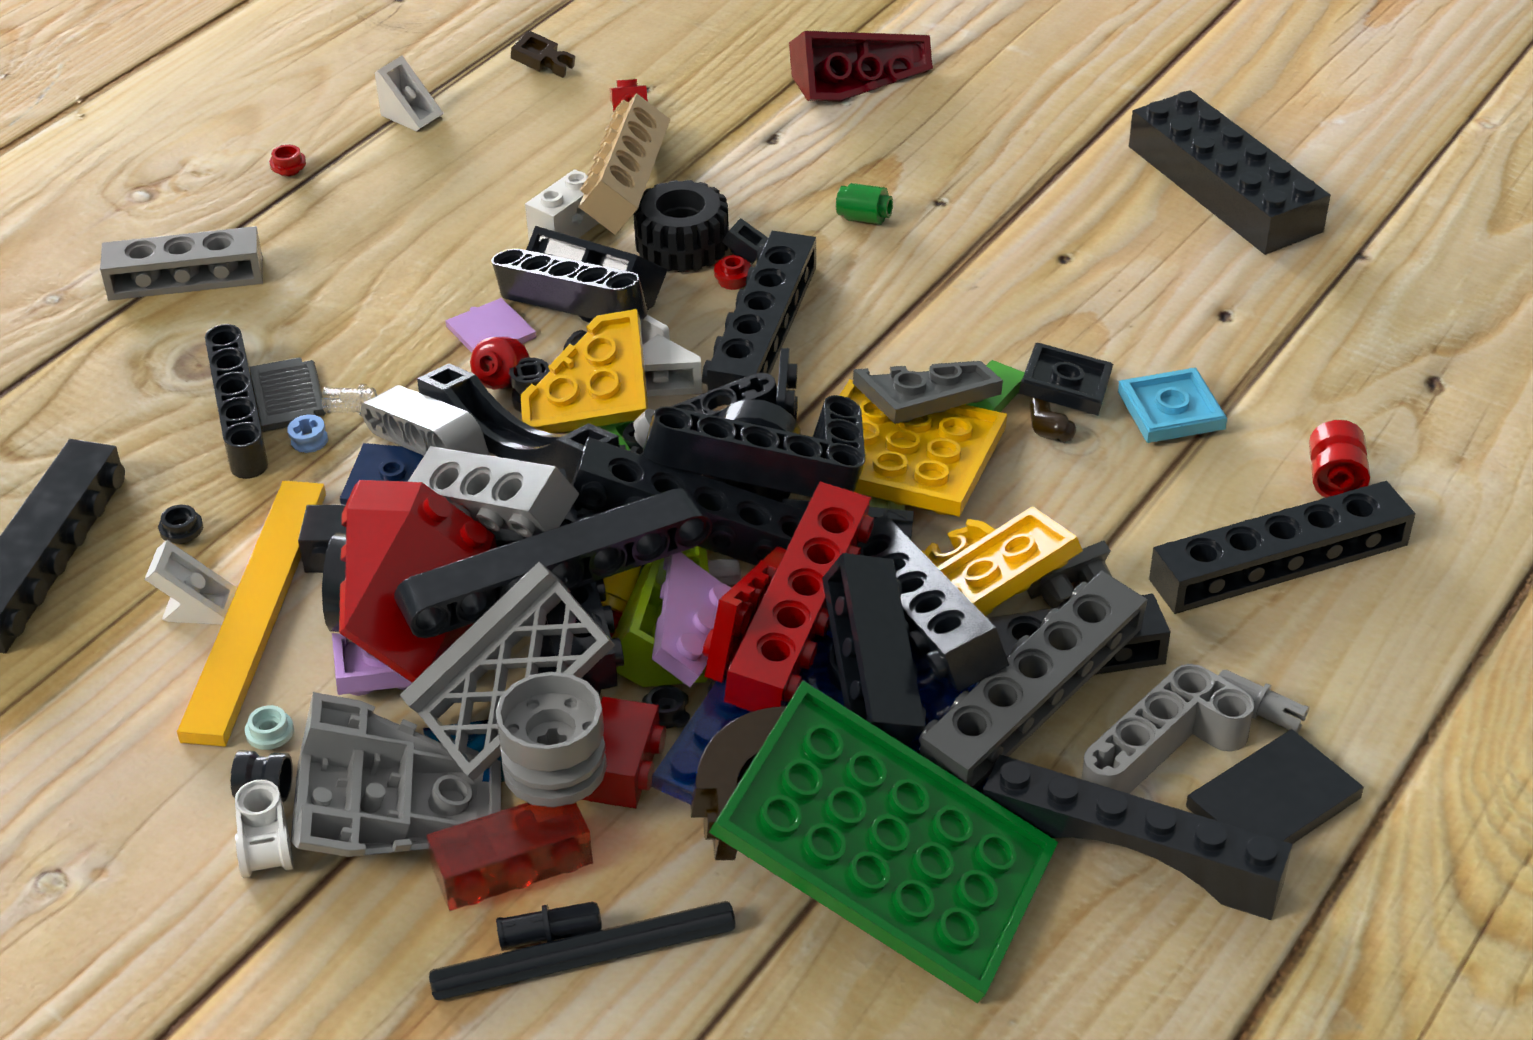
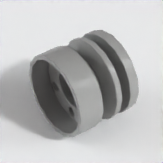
(551, 739)

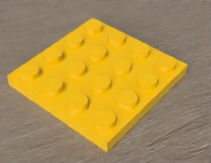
(929, 459)

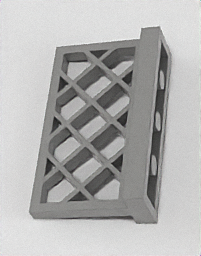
(489, 647)

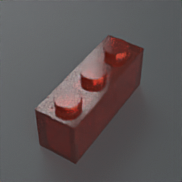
(508, 851)

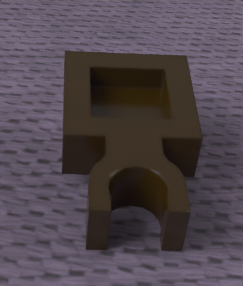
(541, 52)

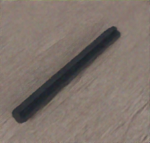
(581, 950)

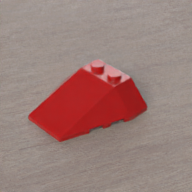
(390, 536)

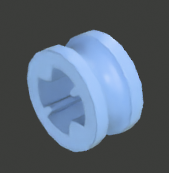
(307, 424)

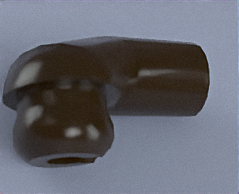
(1049, 423)

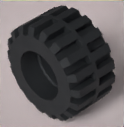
(681, 225)

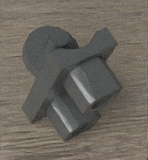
(1057, 585)

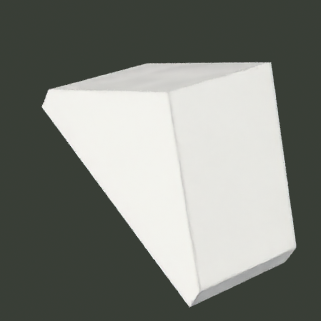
(404, 96)
(670, 368)

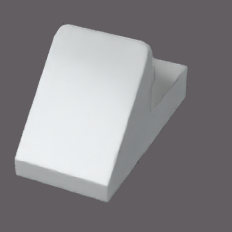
(194, 589)

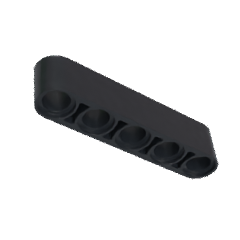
(567, 284)
(236, 401)

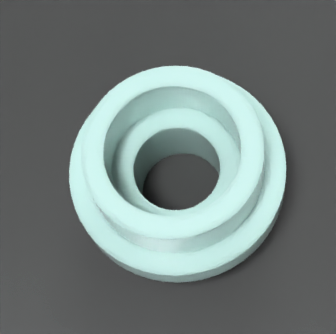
(268, 727)

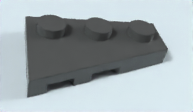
(914, 394)

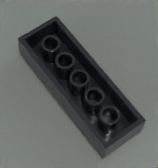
(1229, 171)

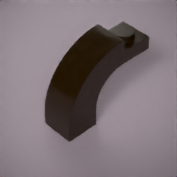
(723, 767)

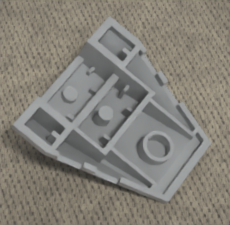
(378, 783)

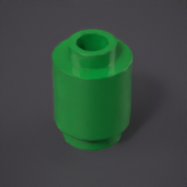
(864, 203)

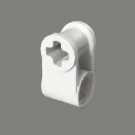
(261, 829)

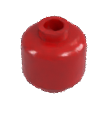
(493, 360)

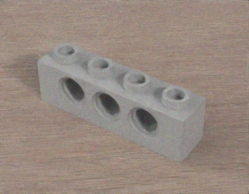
(181, 263)
(499, 490)

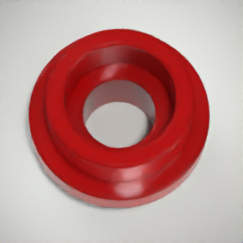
(287, 160)
(732, 272)

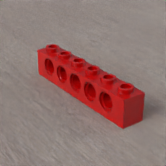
(795, 603)

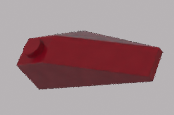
(852, 63)

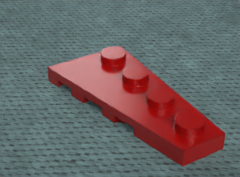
(735, 615)

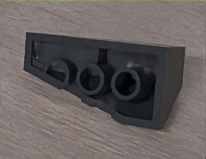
(574, 248)

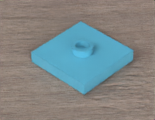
(1172, 405)

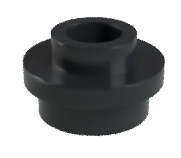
(180, 524)

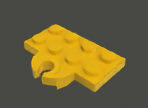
(1004, 561)

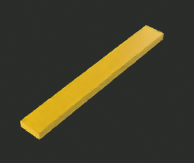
(249, 619)

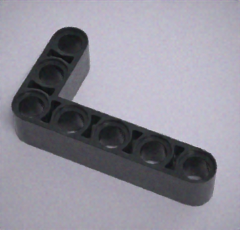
(761, 453)

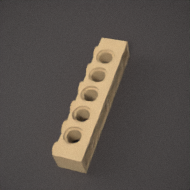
(623, 163)

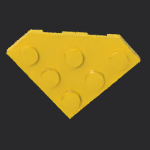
(592, 381)

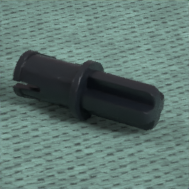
(548, 925)

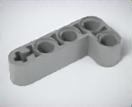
(422, 422)
(1180, 705)

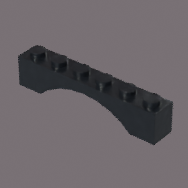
(502, 431)
(1227, 861)

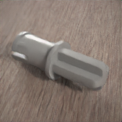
(1269, 703)

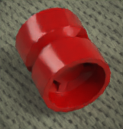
(1338, 458)

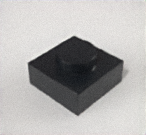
(744, 240)

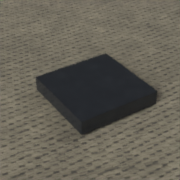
(1066, 378)

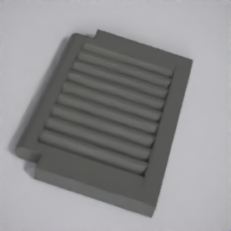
(286, 392)

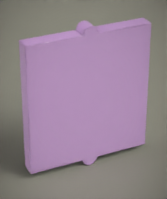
(489, 321)

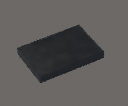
(1278, 790)

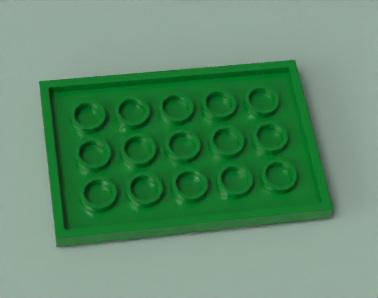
(887, 840)

